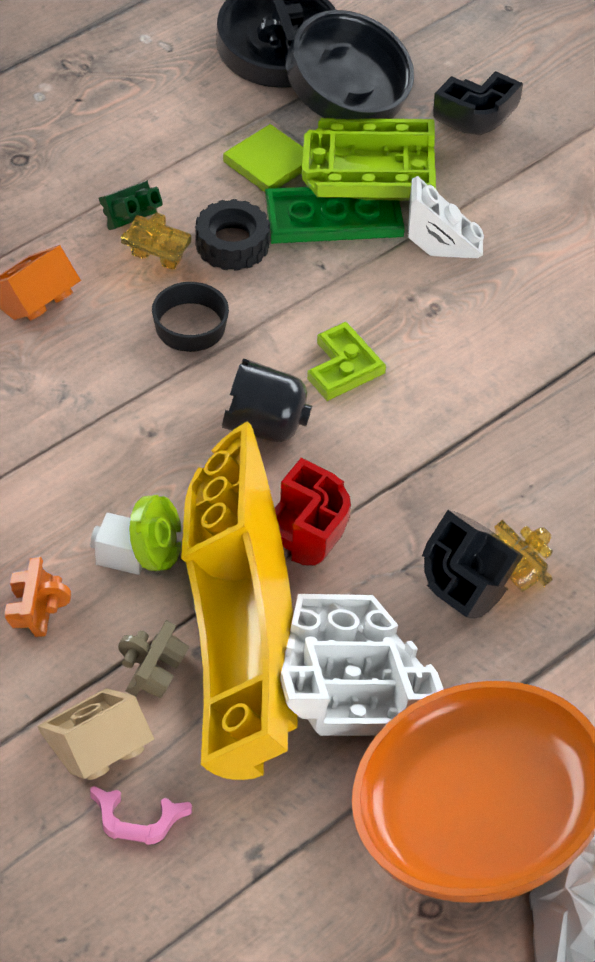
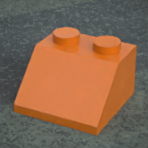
(36, 282)

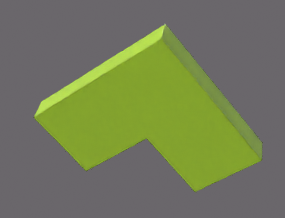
(350, 362)

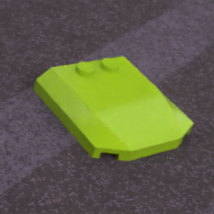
(369, 157)

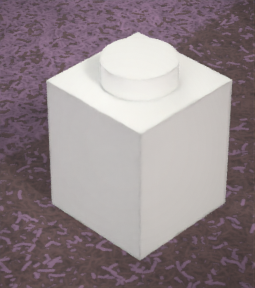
(113, 544)

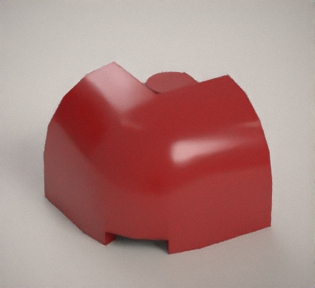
(312, 512)

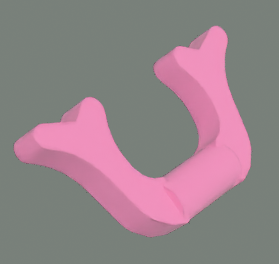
(147, 834)

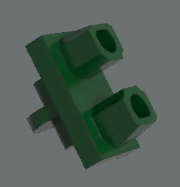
(127, 203)

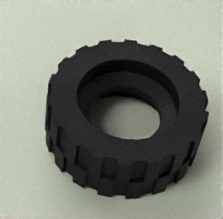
(232, 215)

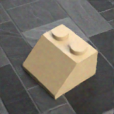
(97, 733)

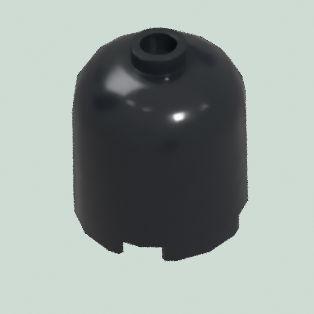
(268, 401)

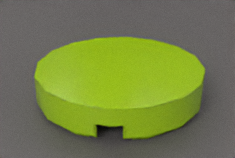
(154, 532)

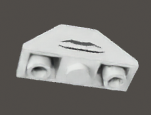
(440, 225)

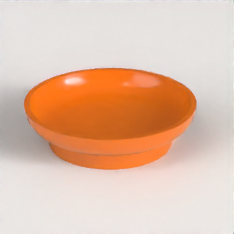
(478, 791)

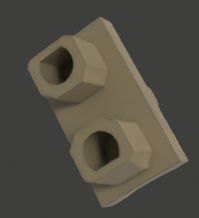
(163, 647)

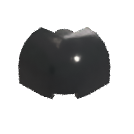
(476, 107)
(468, 564)

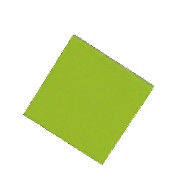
(266, 158)

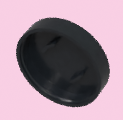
(241, 47)
(349, 67)

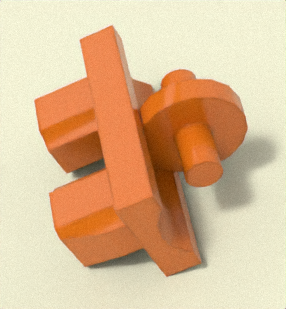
(41, 596)

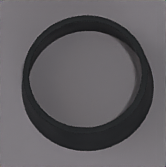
(190, 294)

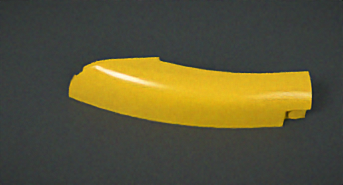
(240, 608)

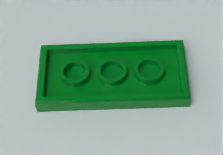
(303, 217)

